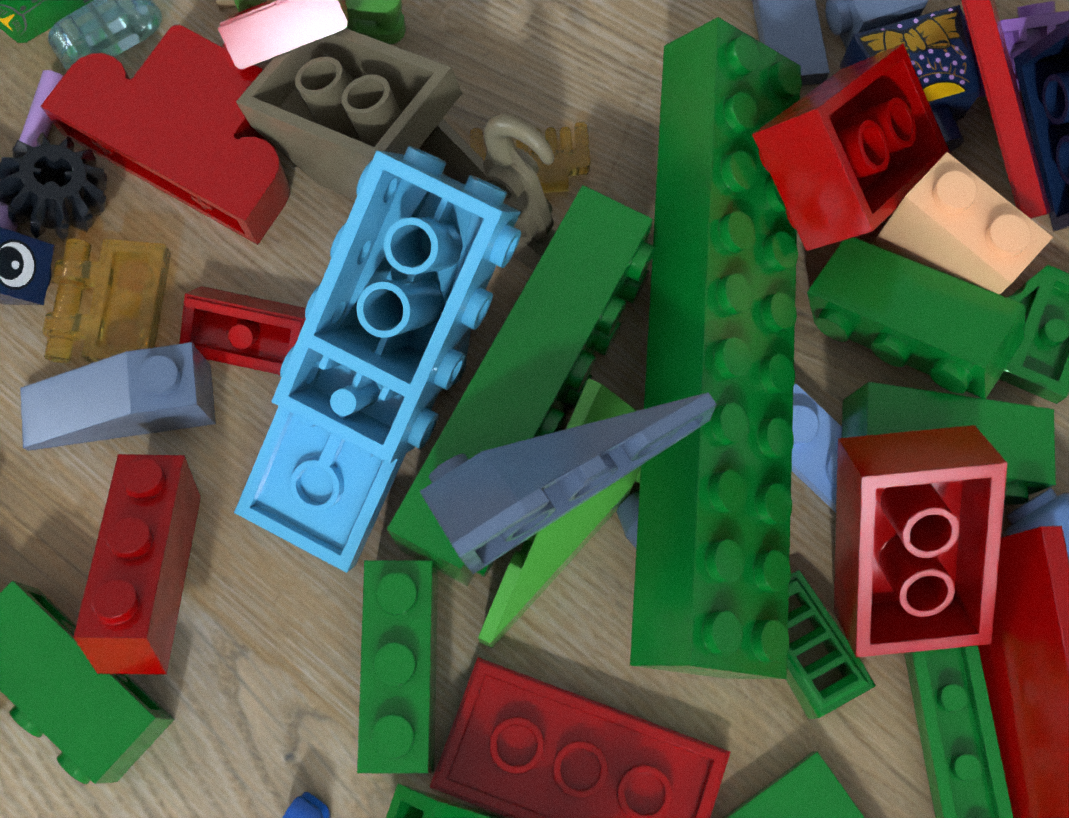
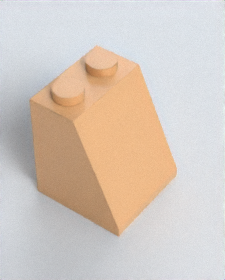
(963, 228)

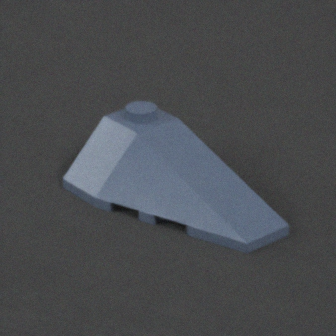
(525, 486)

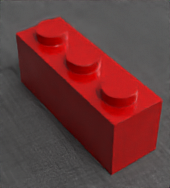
(139, 566)

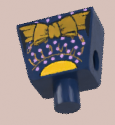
(940, 57)

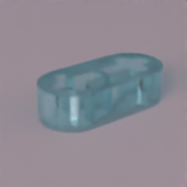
(103, 28)

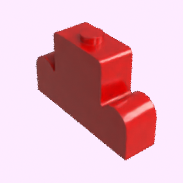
(177, 128)

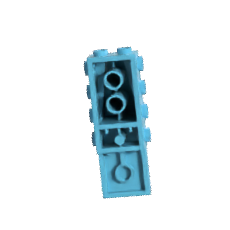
(377, 350)

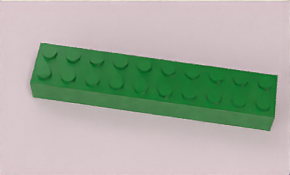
(720, 324)

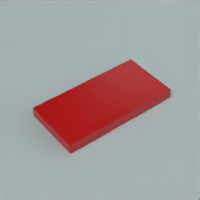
(1006, 107)
(1030, 671)
(561, 755)

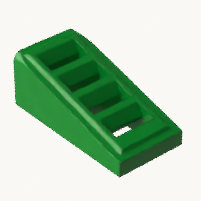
(855, 676)

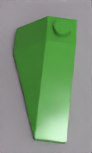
(557, 544)

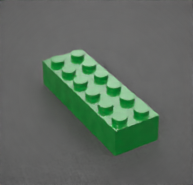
(538, 355)

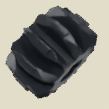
(52, 186)

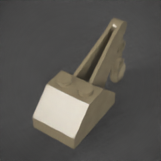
(358, 95)

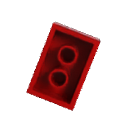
(852, 148)
(917, 539)

